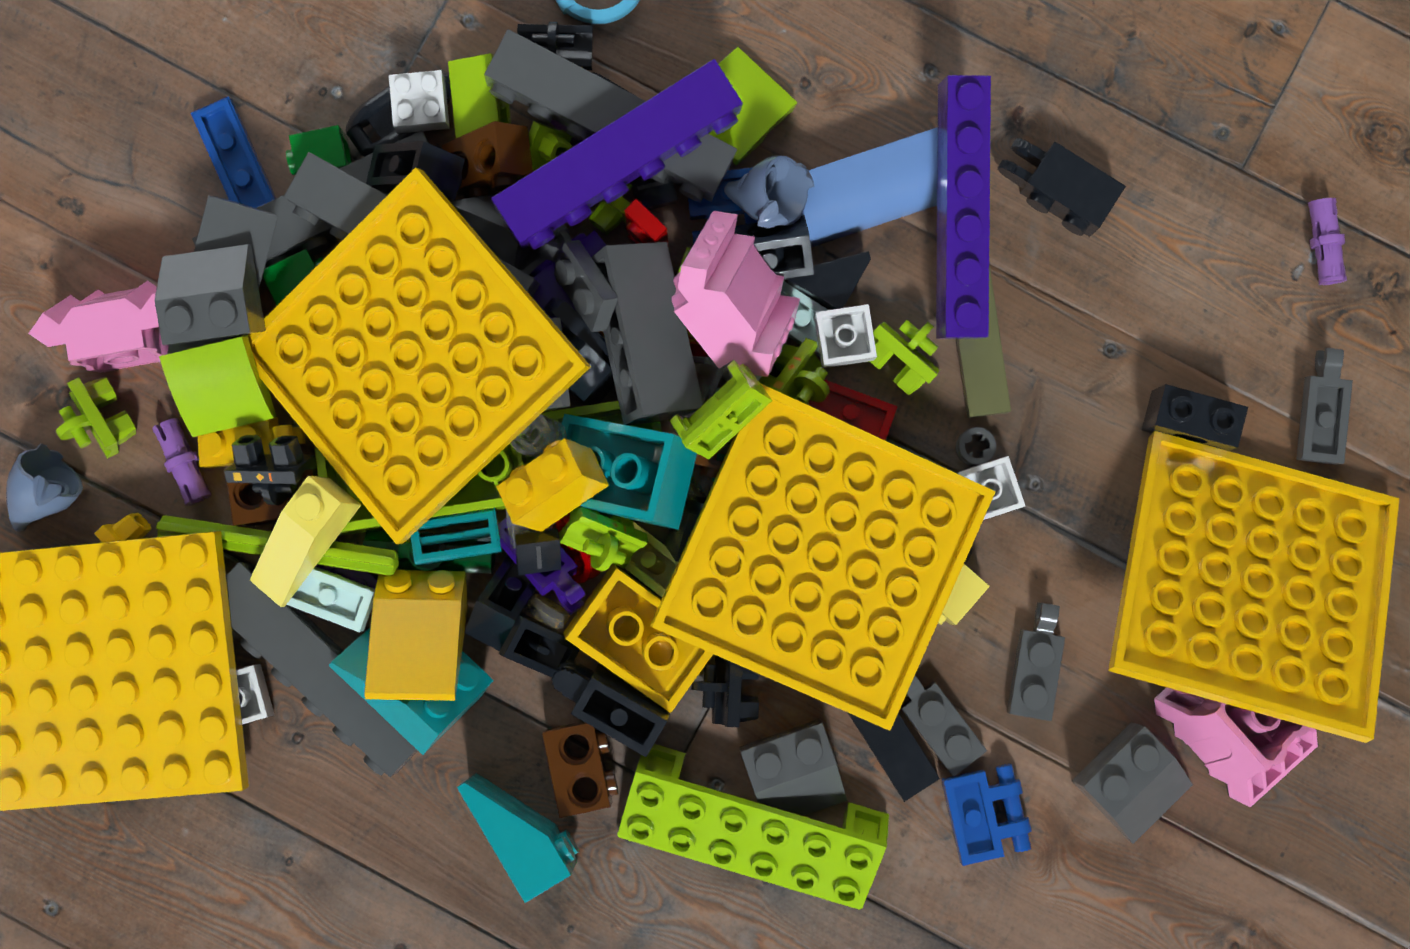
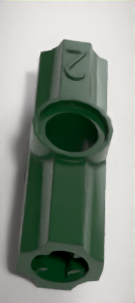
(476, 564)

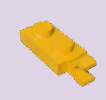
(216, 447)

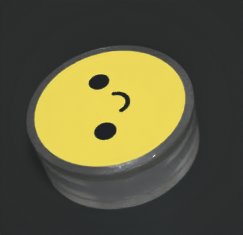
(548, 611)

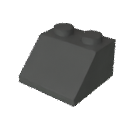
(208, 295)
(795, 770)
(1133, 781)

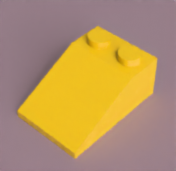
(416, 635)
(618, 635)

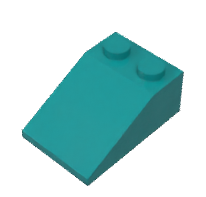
(643, 468)
(416, 720)
(523, 839)

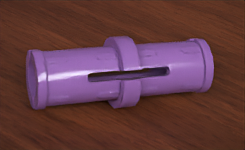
(1327, 241)
(181, 461)

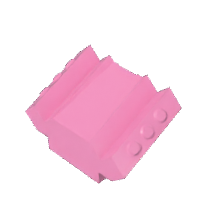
(733, 298)
(105, 329)
(1237, 744)

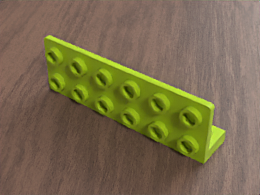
(753, 836)

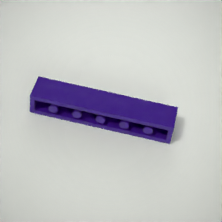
(619, 154)
(963, 207)

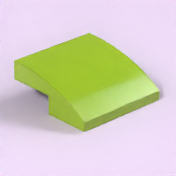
(762, 108)
(217, 386)

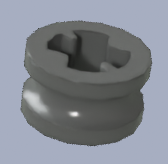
(984, 455)

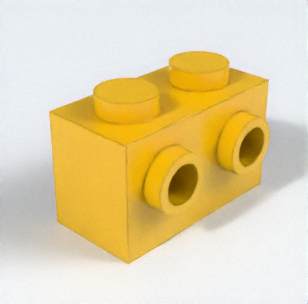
(552, 485)

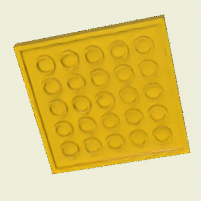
(412, 356)
(823, 559)
(1257, 587)
(117, 673)

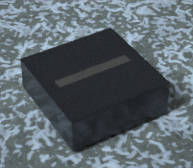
(654, 193)
(538, 552)

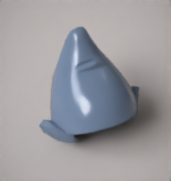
(772, 191)
(39, 486)

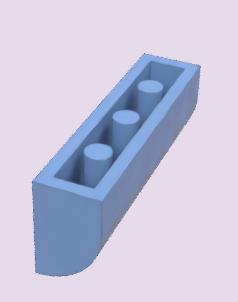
(872, 188)

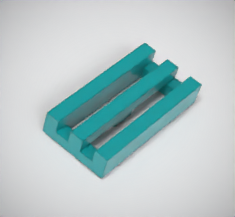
(491, 531)

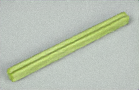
(254, 541)

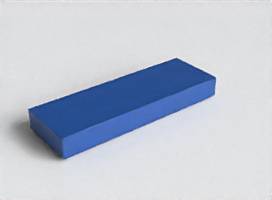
(233, 153)

